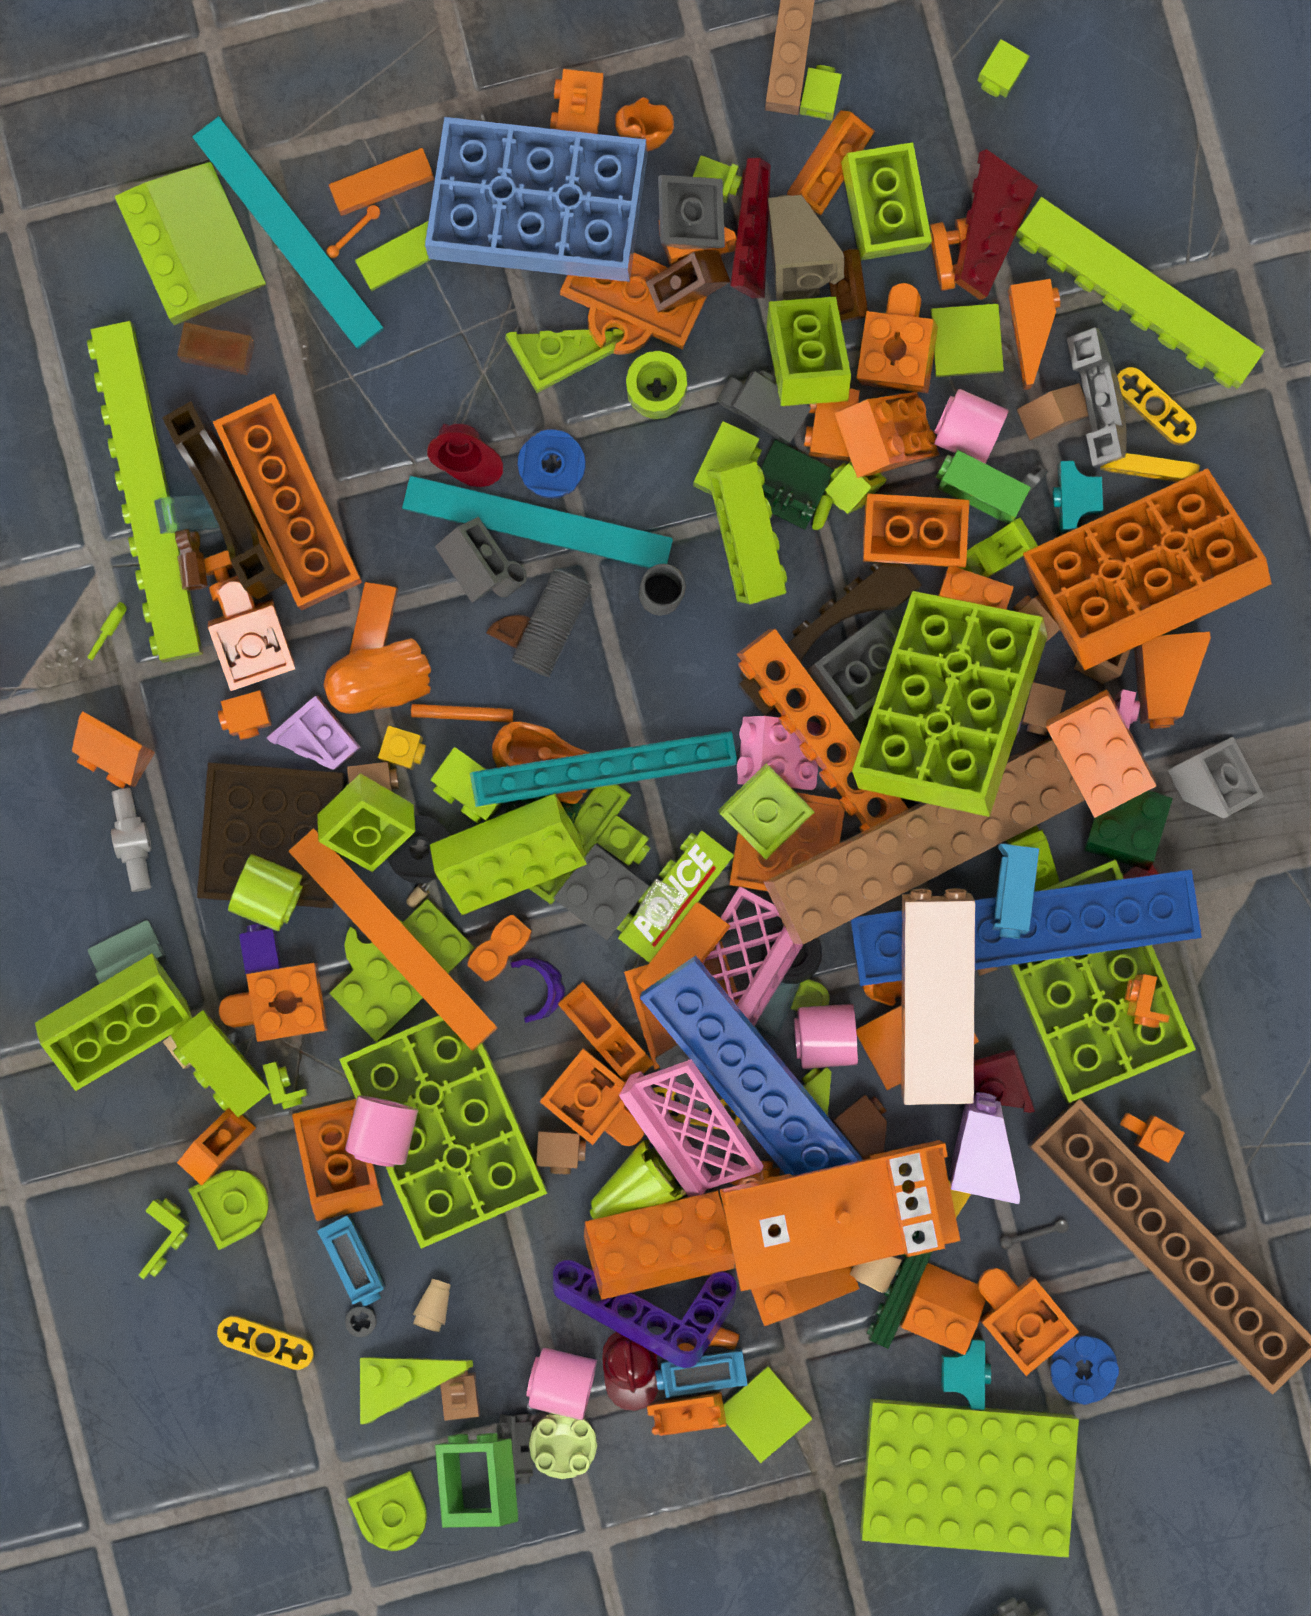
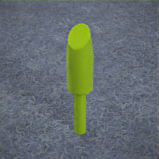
(822, 510)
(108, 627)

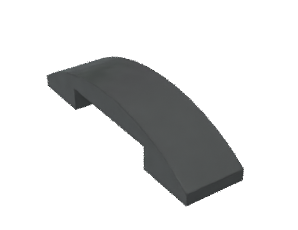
(1102, 396)

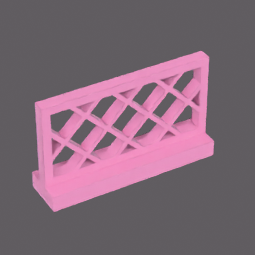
(770, 971)
(670, 1136)

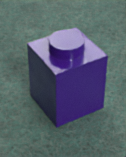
(260, 949)

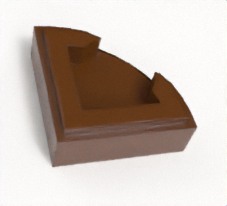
(509, 629)

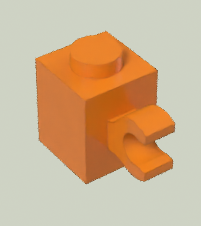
(1154, 1136)

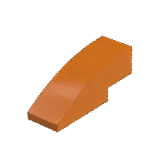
(605, 1032)

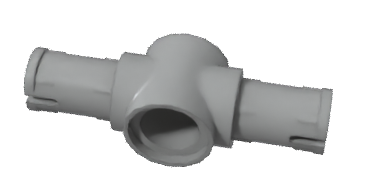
(131, 840)

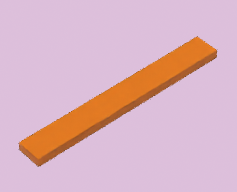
(393, 940)

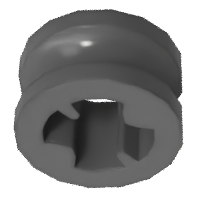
(356, 1311)

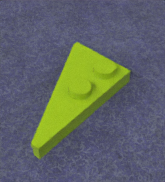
(555, 356)
(395, 1381)

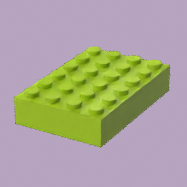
(950, 703)
(1083, 1011)
(466, 1141)
(969, 1478)

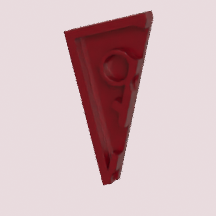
(1004, 1079)

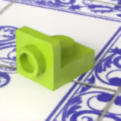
(713, 169)
(624, 842)
(277, 1081)

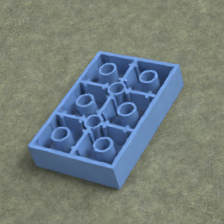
(536, 199)

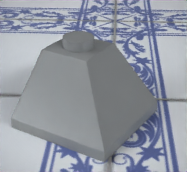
(1217, 780)

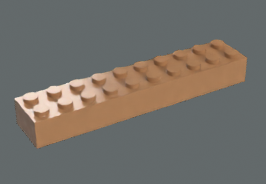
(918, 846)
(1173, 1245)

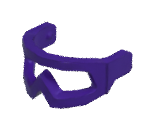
(553, 984)

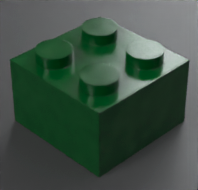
(1131, 830)

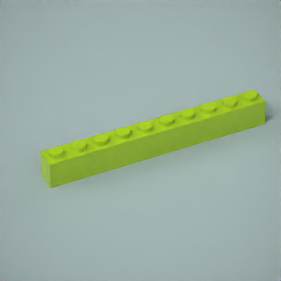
(143, 481)

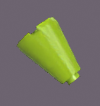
(637, 1184)

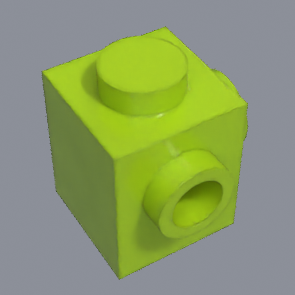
(849, 491)

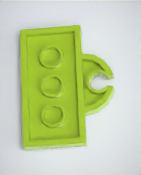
(376, 990)

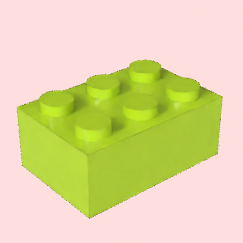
(886, 201)
(808, 351)

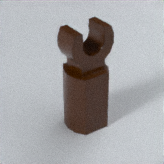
(190, 561)

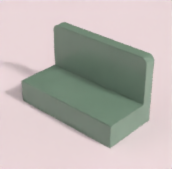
(125, 950)

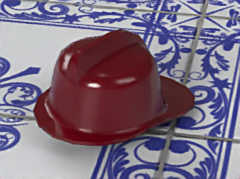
(465, 456)
(629, 1373)

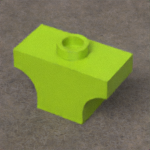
(1046, 872)

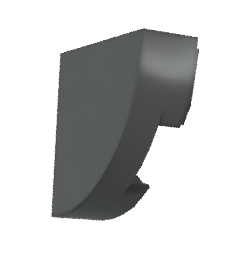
(1034, 477)

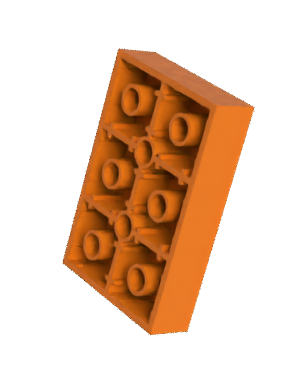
(1147, 568)

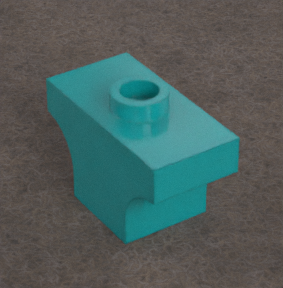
(1076, 495)
(967, 1374)

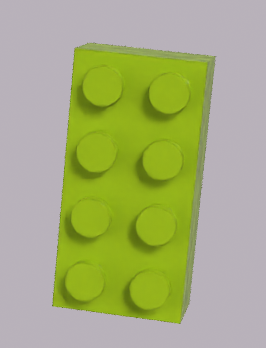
(508, 854)
(113, 1022)

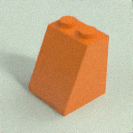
(1167, 675)

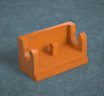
(687, 1414)

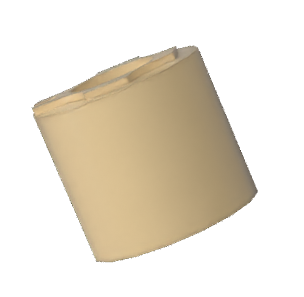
(877, 1273)

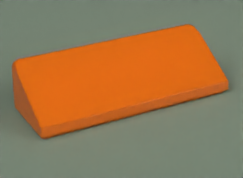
(823, 169)
(381, 182)
(374, 616)
(694, 936)

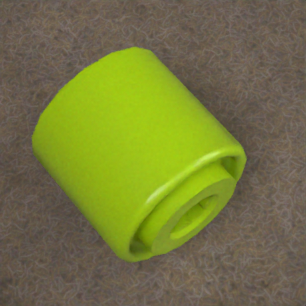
(661, 367)
(266, 893)

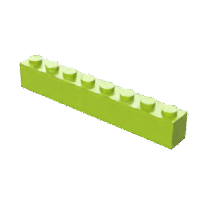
(1139, 294)

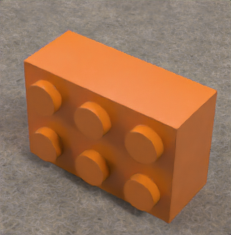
(1100, 753)

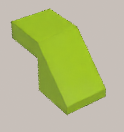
(1000, 549)

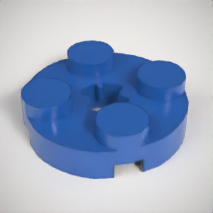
(537, 450)
(1103, 1369)

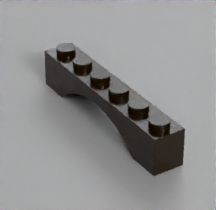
(242, 534)
(882, 590)

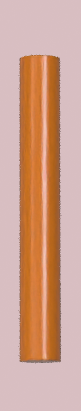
(462, 713)

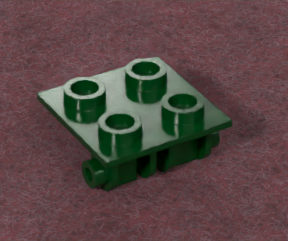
(794, 483)

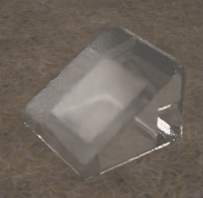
(660, 905)

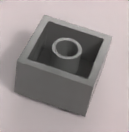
(601, 892)

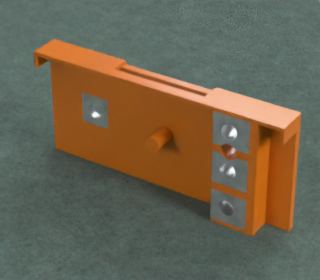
(840, 1216)

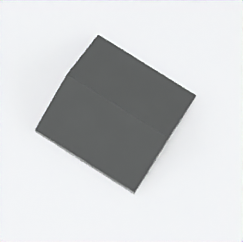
(691, 212)

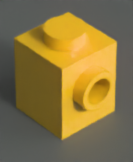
(402, 748)

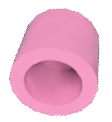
(970, 425)
(826, 1036)
(381, 1131)
(561, 1383)

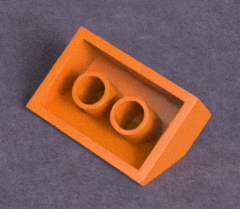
(915, 530)

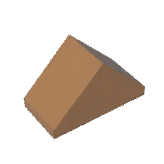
(1053, 411)

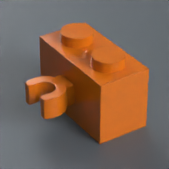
(579, 101)

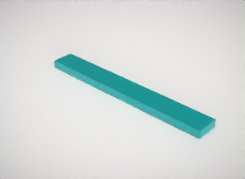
(288, 233)
(537, 523)
(603, 768)

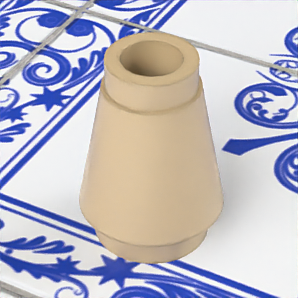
(433, 1306)

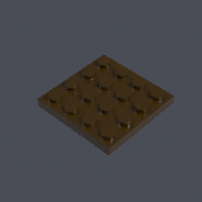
(261, 815)

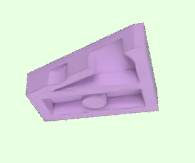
(316, 735)

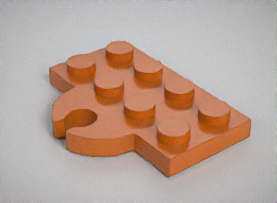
(631, 308)

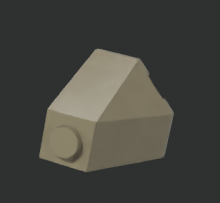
(802, 249)

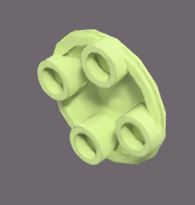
(562, 1446)

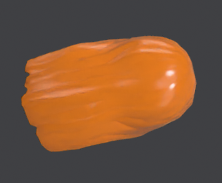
(378, 678)
(520, 743)

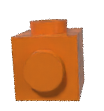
(245, 715)

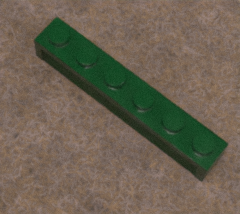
(898, 1298)

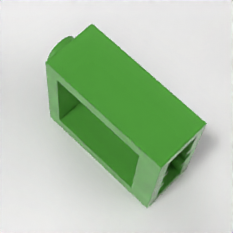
(982, 486)
(501, 1482)

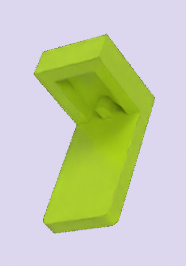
(167, 1214)

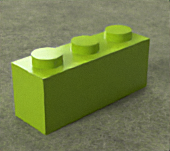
(219, 1064)

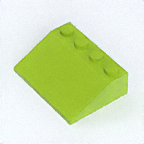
(190, 241)

